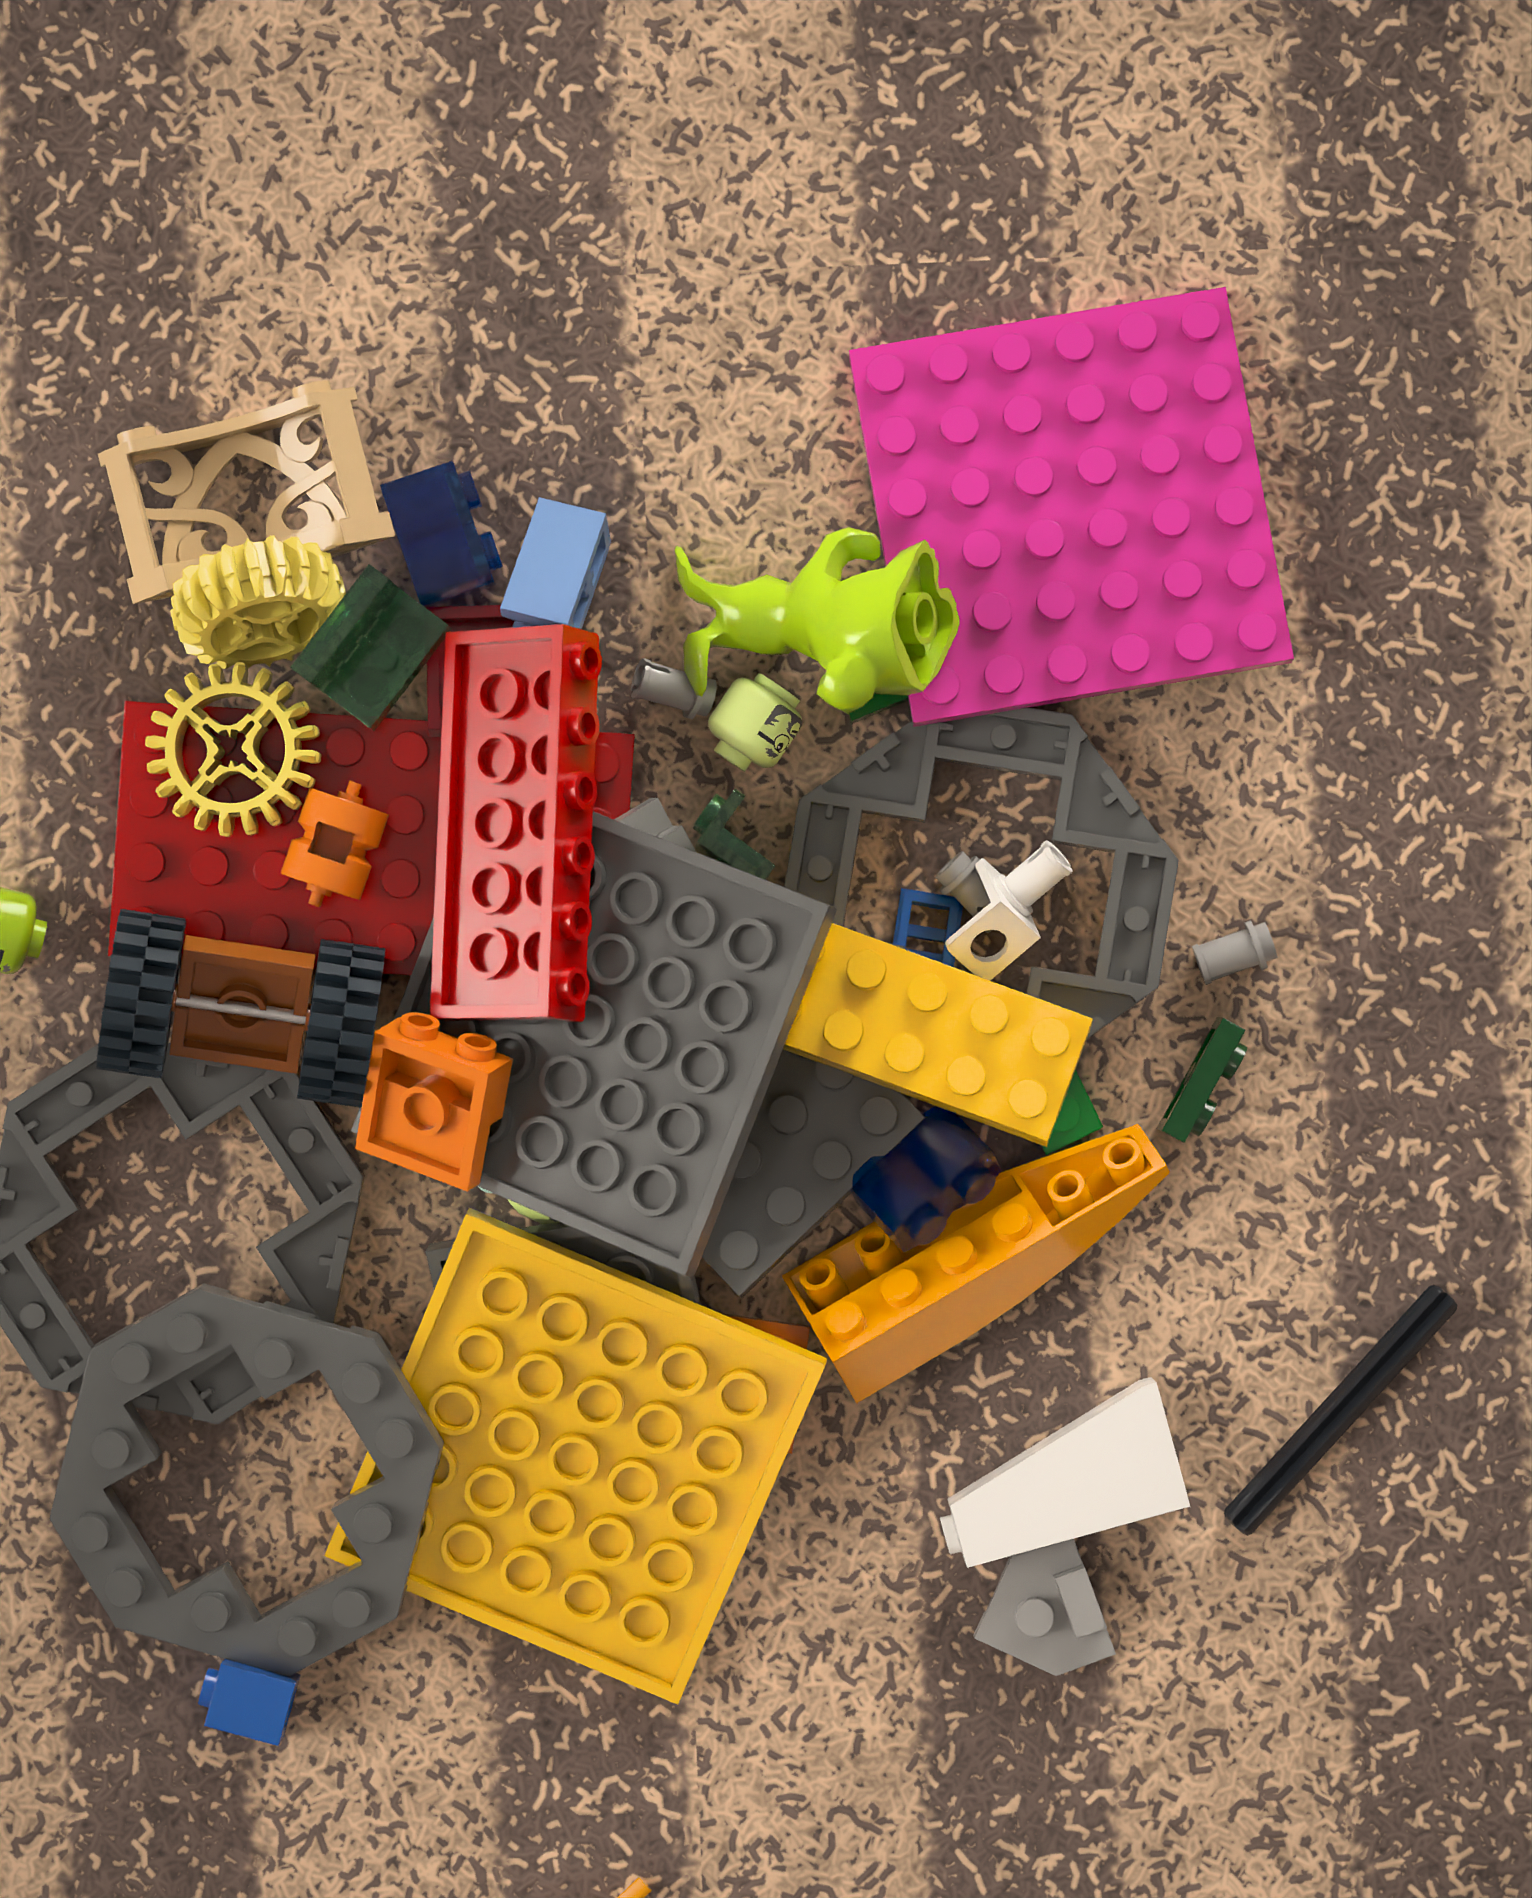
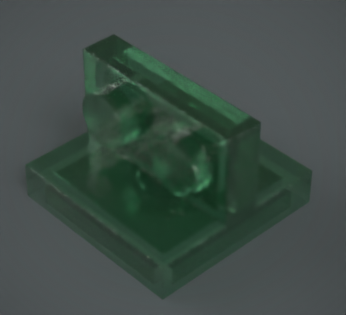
(371, 647)

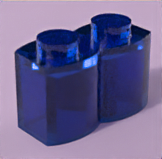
(440, 534)
(925, 1179)

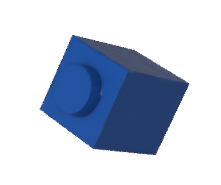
(248, 1701)

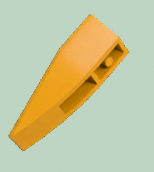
(898, 1309)

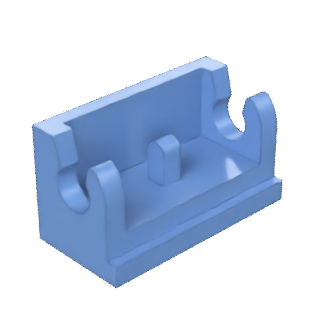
(557, 566)

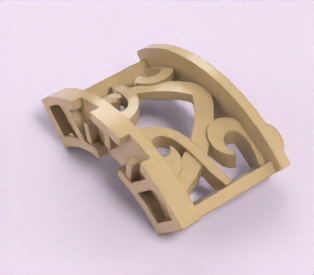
(328, 523)

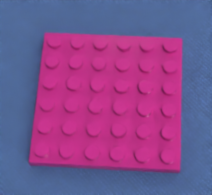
(1079, 501)

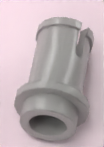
(671, 688)
(964, 883)
(1235, 952)

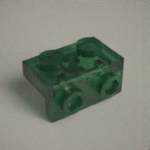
(724, 846)

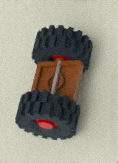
(240, 1006)

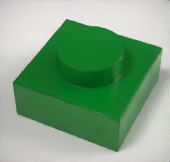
(1075, 1118)

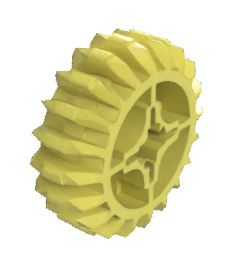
(255, 601)
(254, 728)

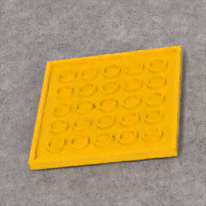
(591, 1453)

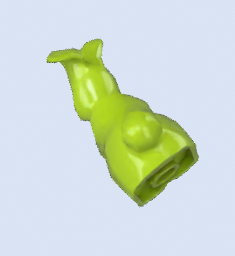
(868, 632)

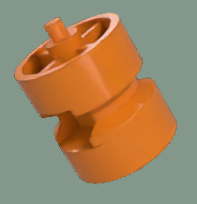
(334, 844)

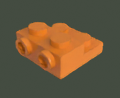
(432, 1099)

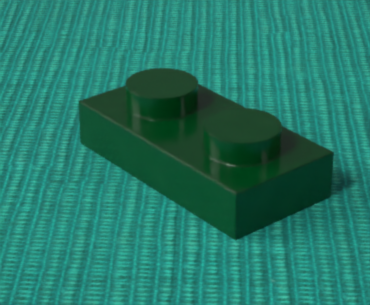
(1217, 1057)

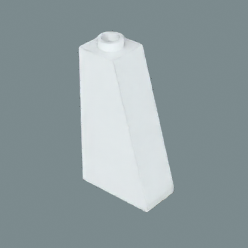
(1078, 1481)

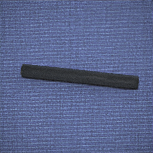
(1340, 1409)

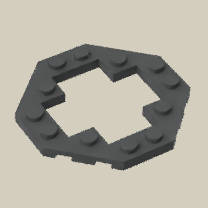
(1090, 814)
(303, 1256)
(215, 1609)

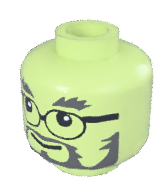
(755, 722)

